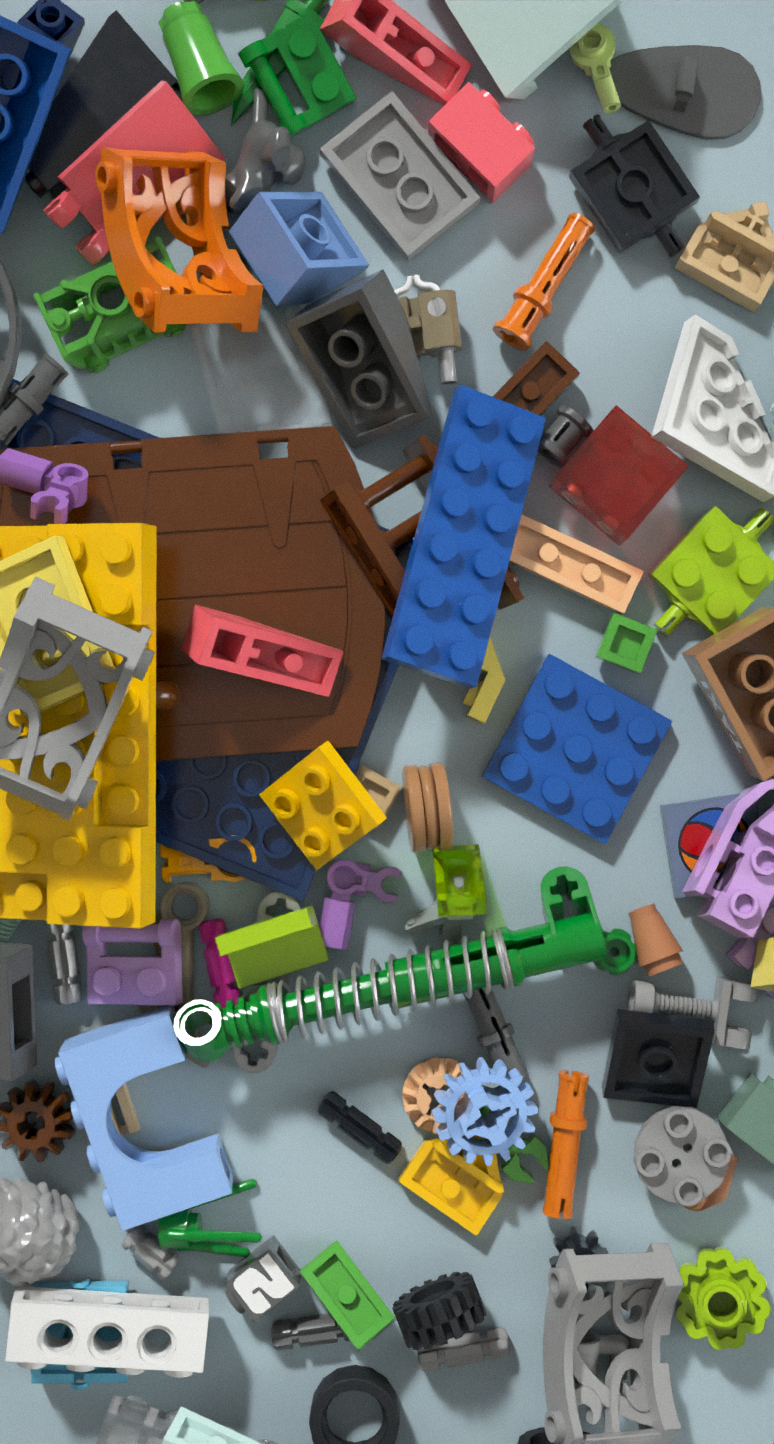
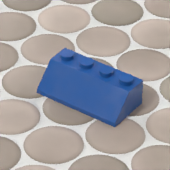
(28, 83)

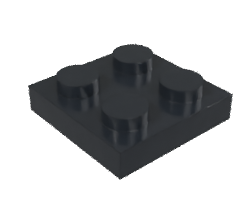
(657, 1058)

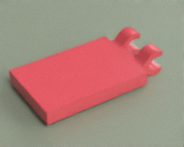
(153, 124)

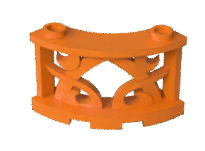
(154, 291)

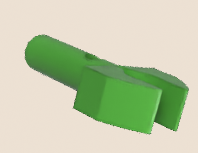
(533, 1146)

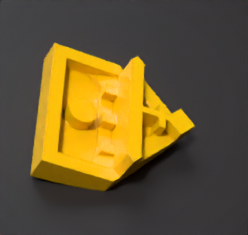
(453, 1186)

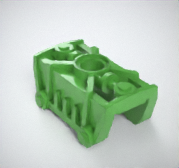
(112, 330)

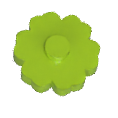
(722, 1298)

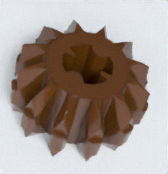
(24, 1134)

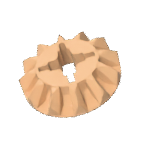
(416, 1096)

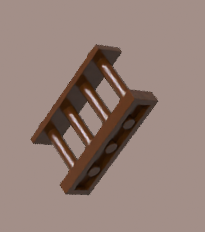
(376, 548)

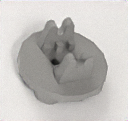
(699, 1168)

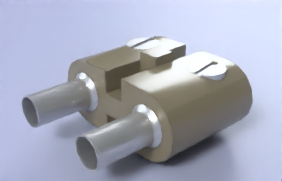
(433, 324)

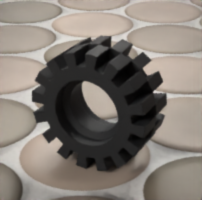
(439, 1310)

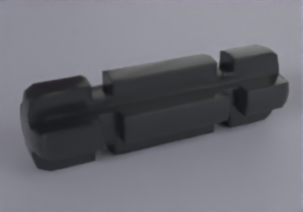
(359, 1127)

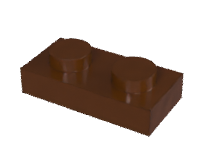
(539, 381)

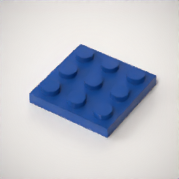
(576, 748)

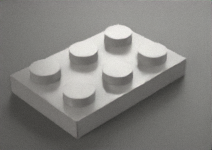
(399, 176)

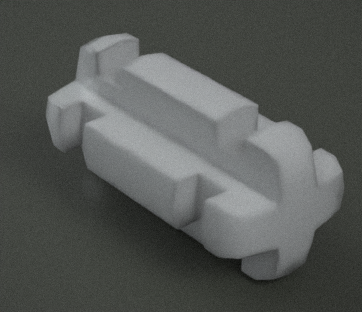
(149, 1253)

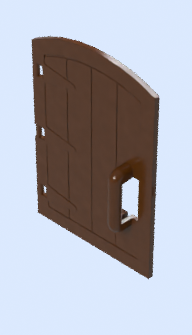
(251, 545)

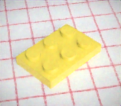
(53, 563)

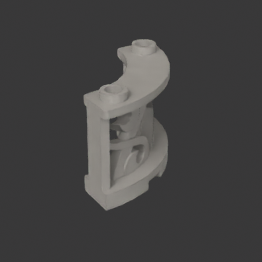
(43, 624)
(570, 1312)

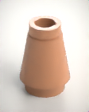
(654, 941)

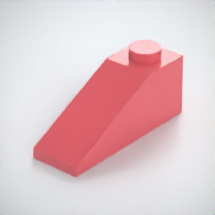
(396, 45)
(260, 651)

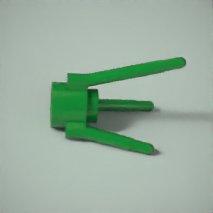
(185, 1231)

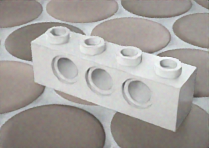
(87, 1311)

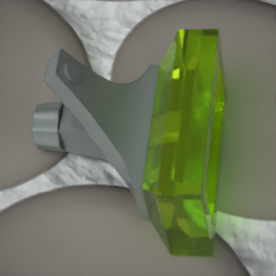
(458, 893)

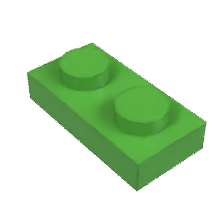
(347, 1295)

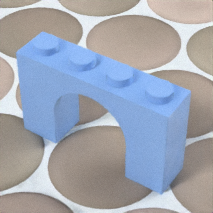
(137, 1181)

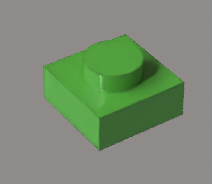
(626, 643)

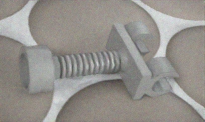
(644, 998)

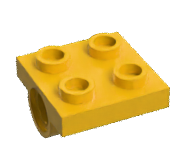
(322, 805)

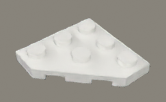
(714, 413)

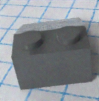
(363, 358)

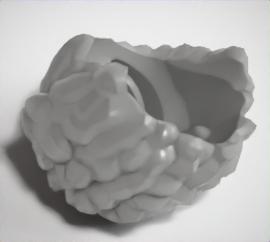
(35, 1231)

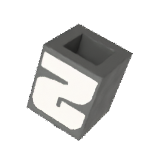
(262, 1279)

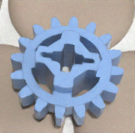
(465, 1120)

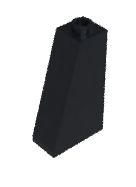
(100, 90)

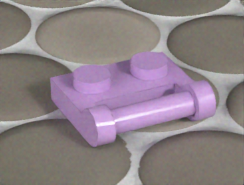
(135, 977)

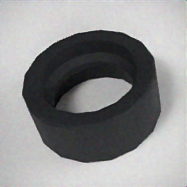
(360, 1379)

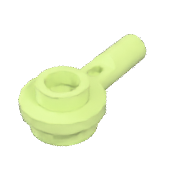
(593, 56)

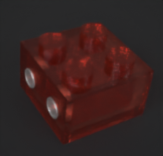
(618, 475)

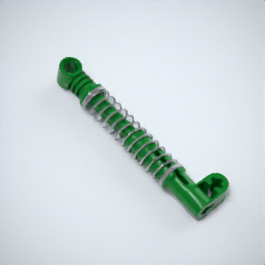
(420, 978)

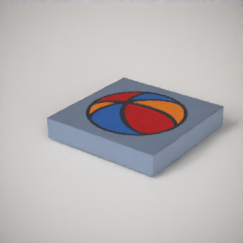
(687, 829)

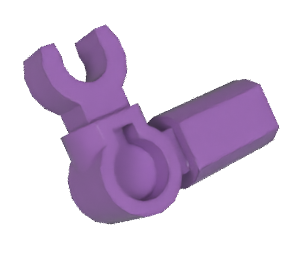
(54, 488)
(344, 879)

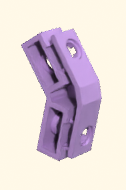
(748, 878)

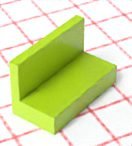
(274, 946)

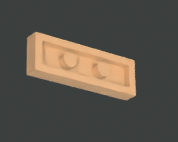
(574, 565)

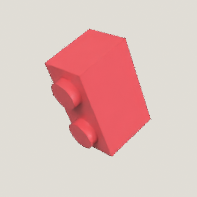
(482, 141)

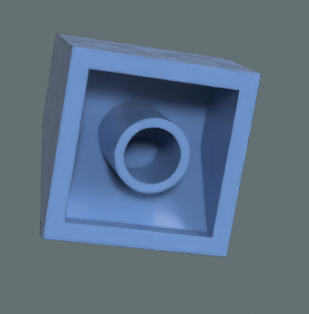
(296, 246)

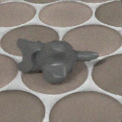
(263, 160)

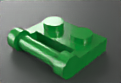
(311, 69)

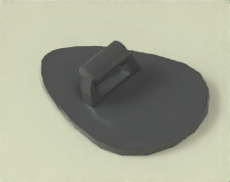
(689, 88)

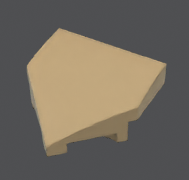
(733, 255)

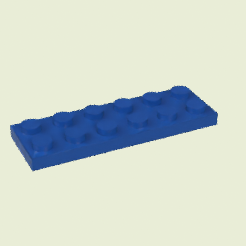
(464, 538)

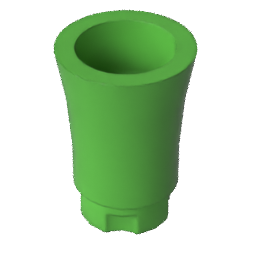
(200, 63)

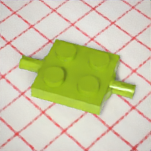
(714, 572)

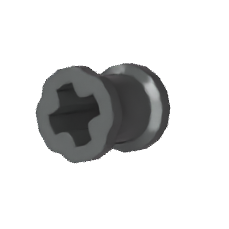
(563, 436)

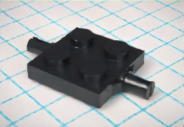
(634, 186)

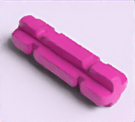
(218, 967)

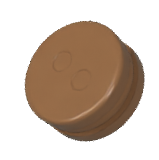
(427, 807)

